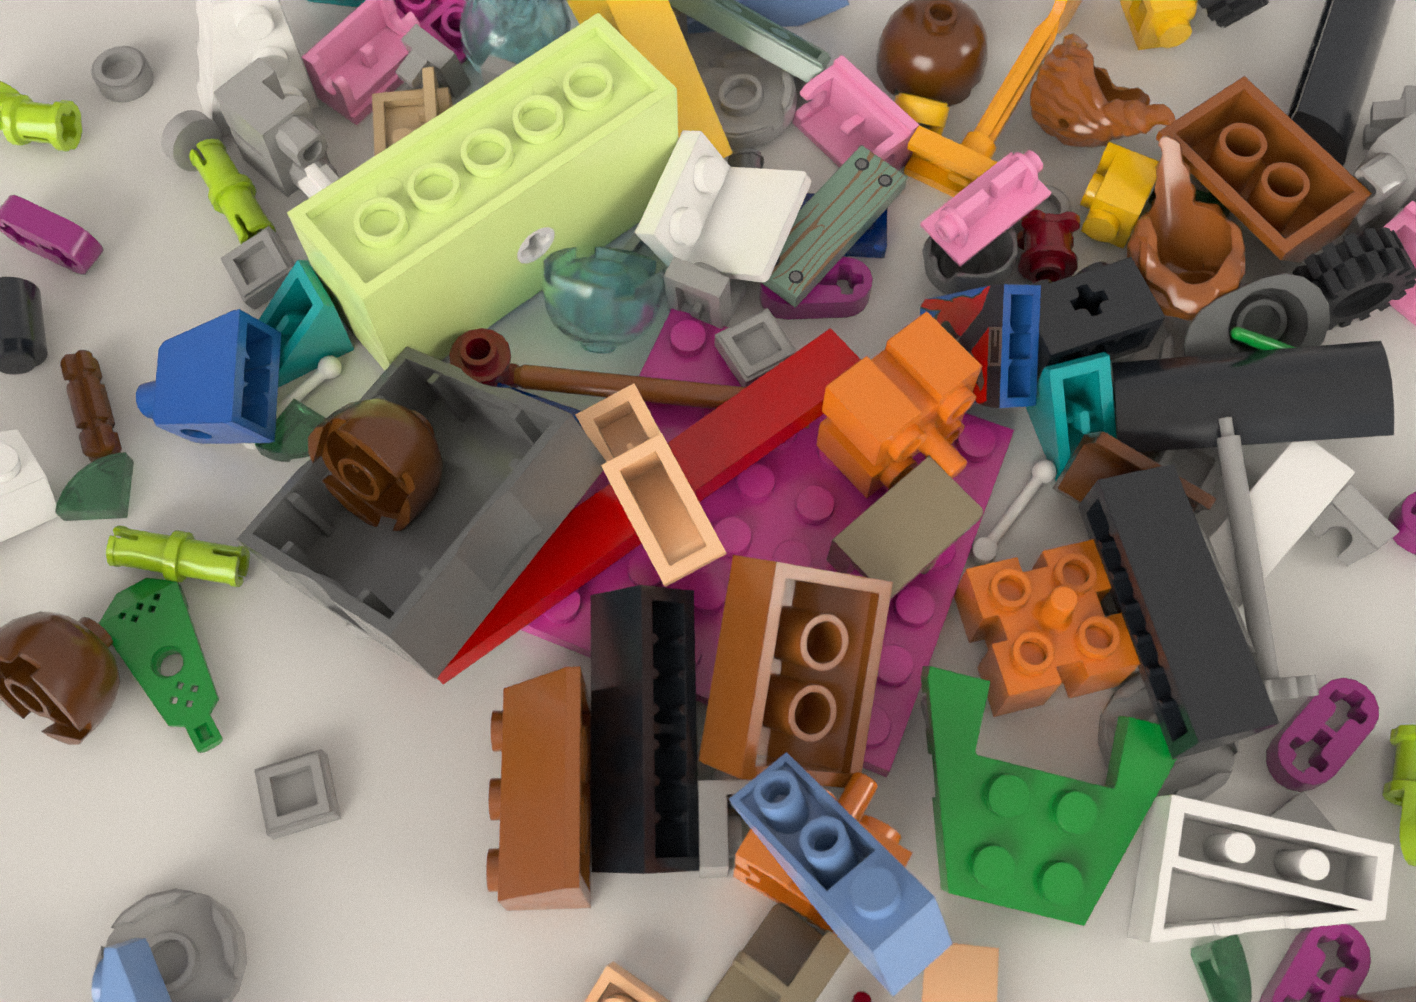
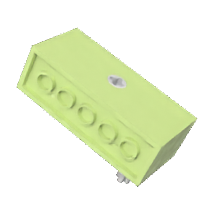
(472, 203)

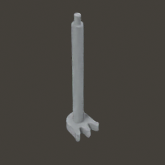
(1250, 571)

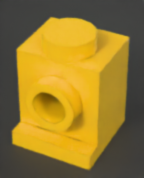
(1159, 21)
(1117, 194)

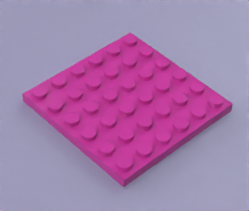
(788, 513)

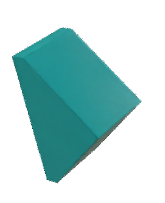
(306, 323)
(1072, 402)

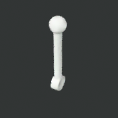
(328, 368)
(985, 548)

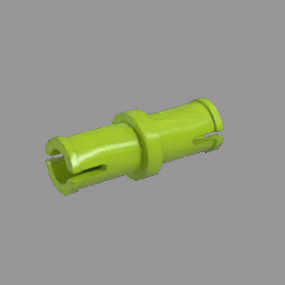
(229, 190)
(178, 556)

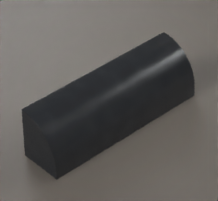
(1339, 71)
(1268, 394)
(1176, 612)
(643, 731)

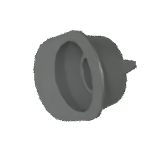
(1275, 306)

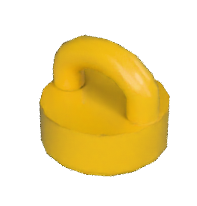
(924, 110)

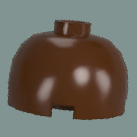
(933, 50)
(379, 460)
(58, 672)

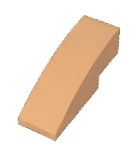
(651, 485)

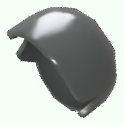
(984, 269)

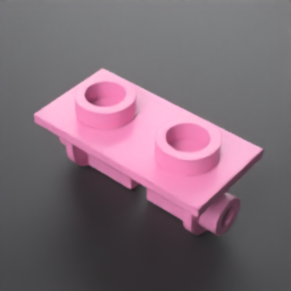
(988, 206)

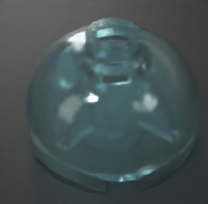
(510, 28)
(602, 298)

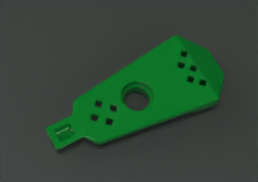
(152, 639)

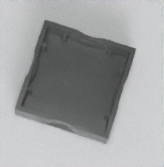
(502, 493)

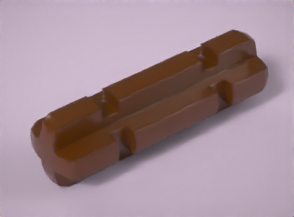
(90, 405)

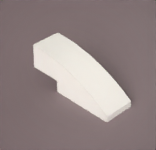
(1284, 506)

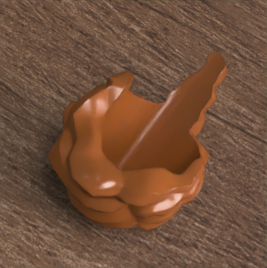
(1082, 103)
(1184, 244)

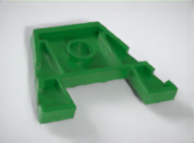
(1026, 832)

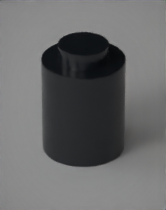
(21, 326)

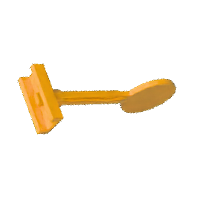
(954, 165)

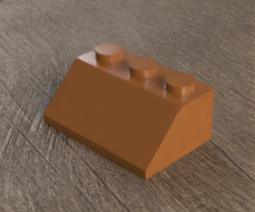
(1268, 171)
(795, 670)
(542, 794)

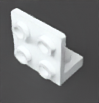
(721, 212)

